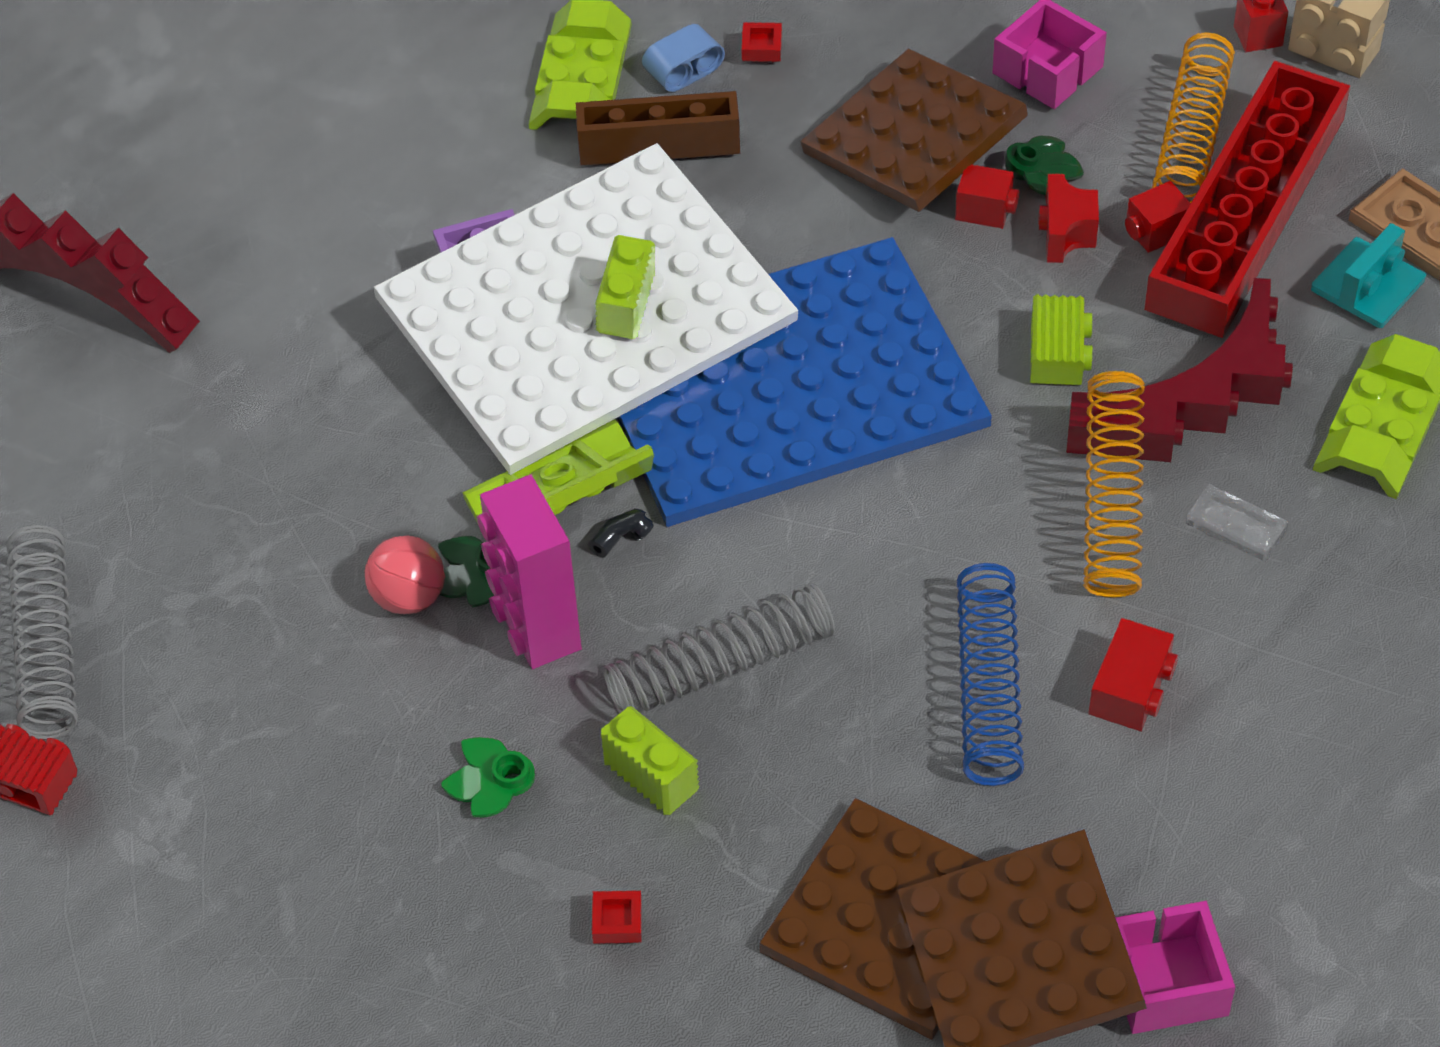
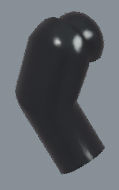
(616, 527)

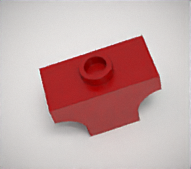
(1068, 218)

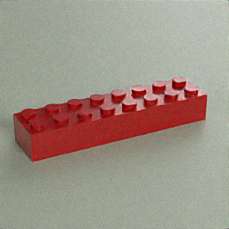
(1246, 199)

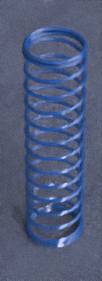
(987, 751)

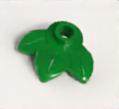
(484, 777)

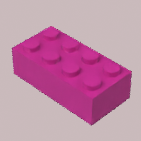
(529, 572)

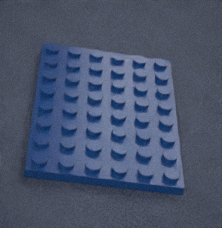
(829, 393)

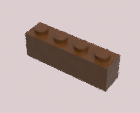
(679, 124)

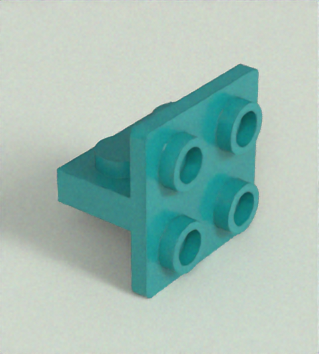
(1371, 277)

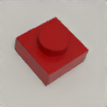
(761, 41)
(617, 917)

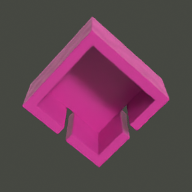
(1049, 52)
(1183, 973)

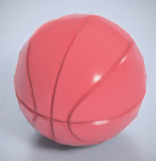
(404, 575)

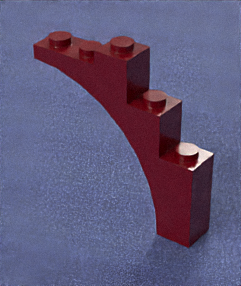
(104, 267)
(1201, 398)

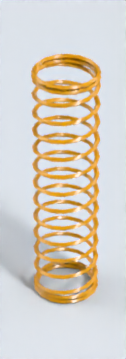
(1186, 59)
(1117, 590)

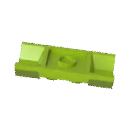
(580, 59)
(1385, 412)
(577, 469)

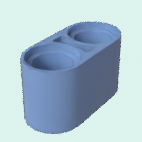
(683, 57)

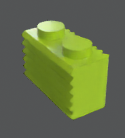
(625, 287)
(1058, 340)
(649, 760)

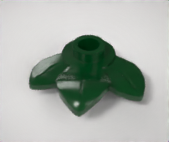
(1039, 158)
(466, 570)

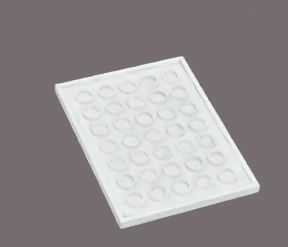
(514, 308)

